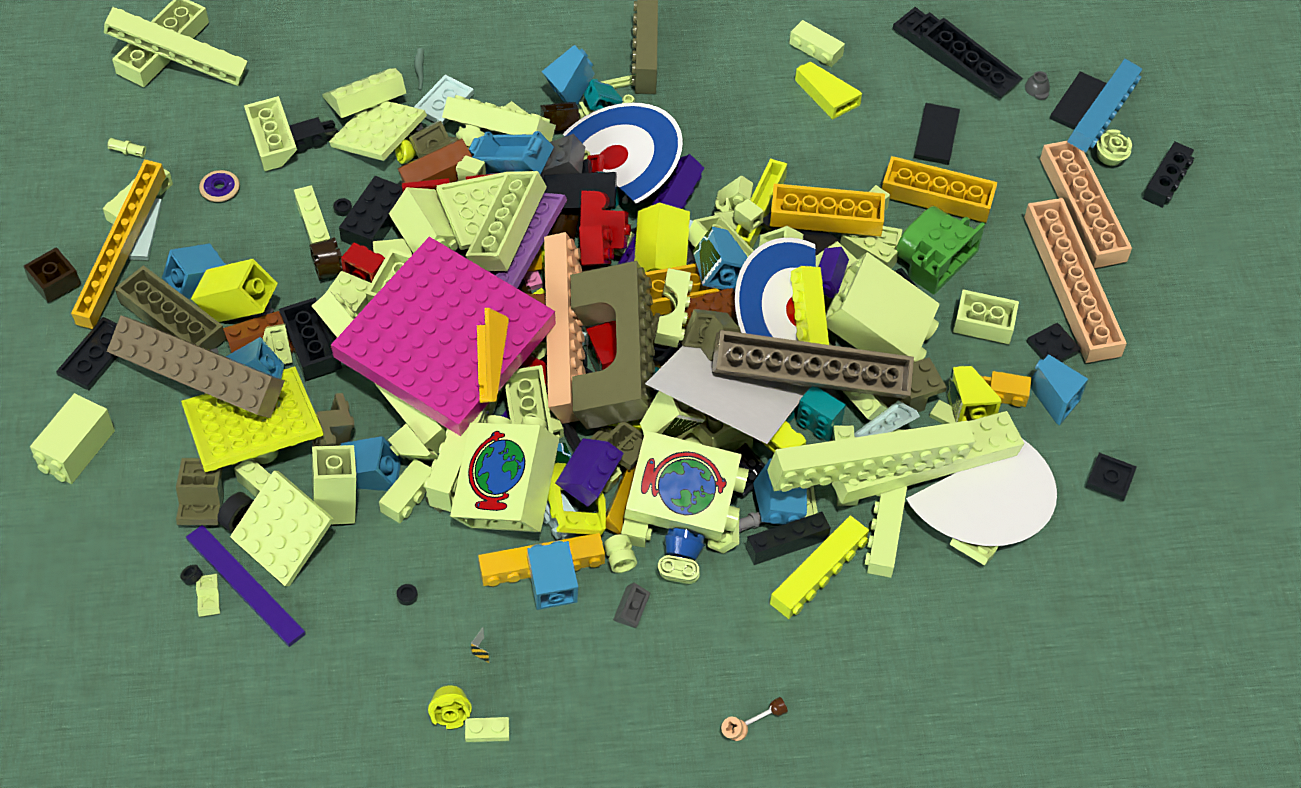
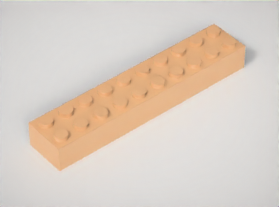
(1075, 280)
(565, 339)

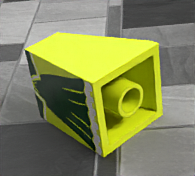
(971, 395)

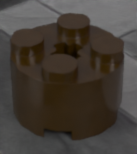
(565, 223)
(326, 258)

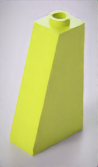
(827, 90)

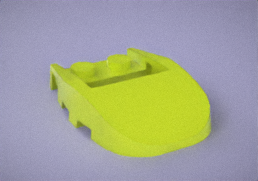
(575, 521)

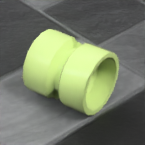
(620, 552)

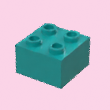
(820, 412)

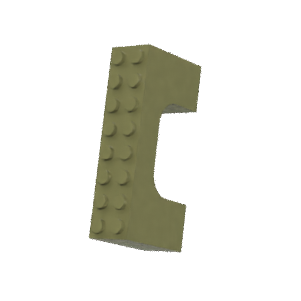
(620, 390)

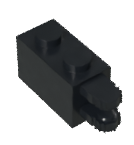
(312, 133)

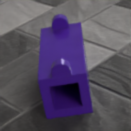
(833, 267)

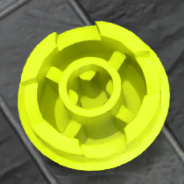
(449, 707)

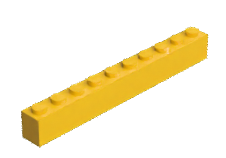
(118, 244)

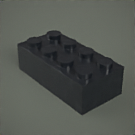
(370, 215)
(309, 339)

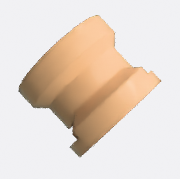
(739, 731)

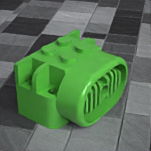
(938, 247)

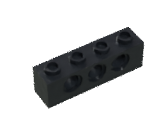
(1168, 174)

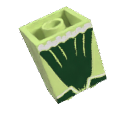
(671, 417)

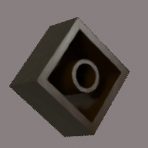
(52, 274)

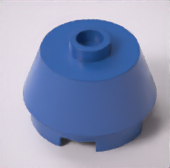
(683, 543)

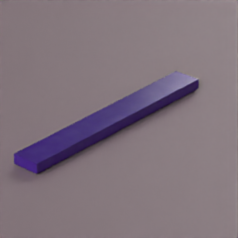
(245, 586)

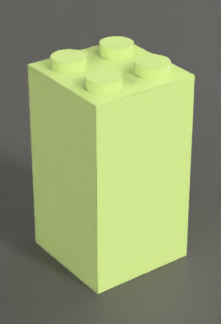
(422, 215)
(72, 439)
(335, 481)

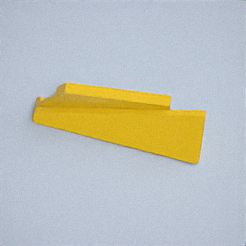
(491, 346)
(618, 504)

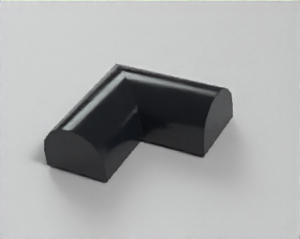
(750, 461)

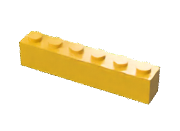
(513, 564)

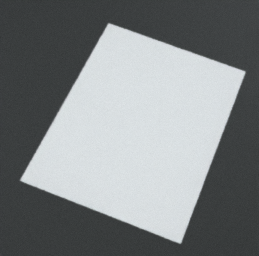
(742, 402)

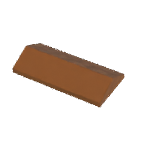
(436, 165)

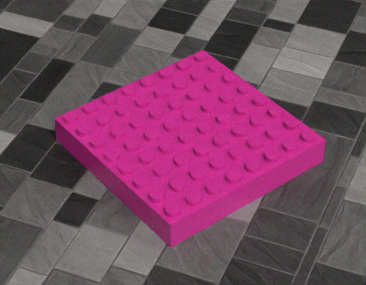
(423, 333)

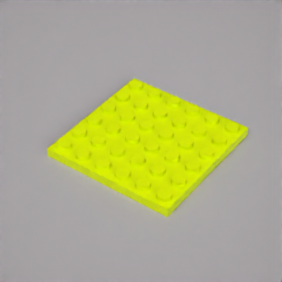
(232, 434)

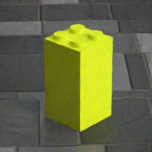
(662, 237)
(234, 290)

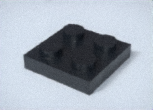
(1055, 342)
(1111, 476)

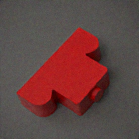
(594, 213)

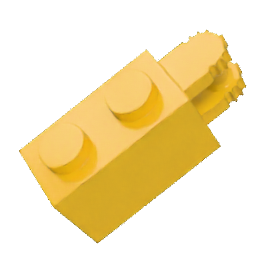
(1010, 387)

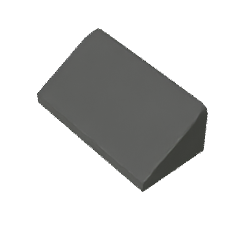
(632, 605)

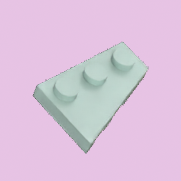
(889, 420)

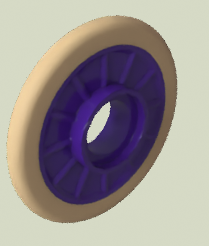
(229, 190)

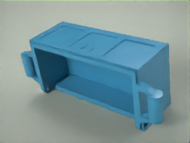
(512, 152)

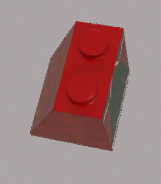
(601, 345)

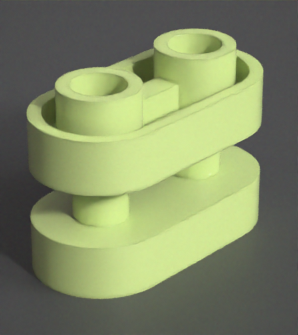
(679, 569)

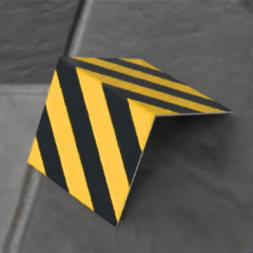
(480, 653)

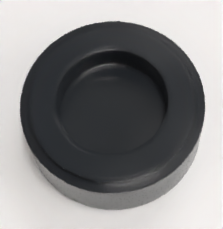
(342, 207)
(191, 574)
(407, 594)

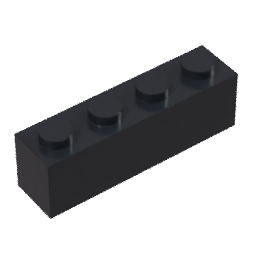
(787, 538)

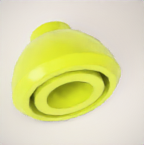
(405, 152)

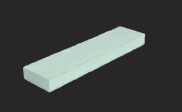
(144, 241)

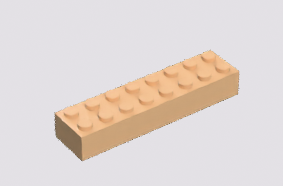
(1086, 203)

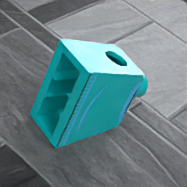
(601, 95)

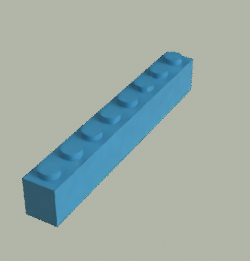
(1106, 106)

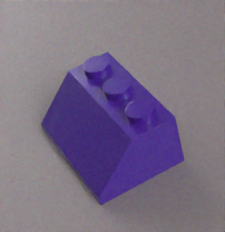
(589, 469)

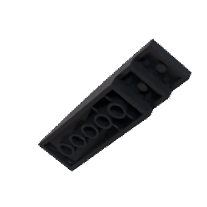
(957, 51)

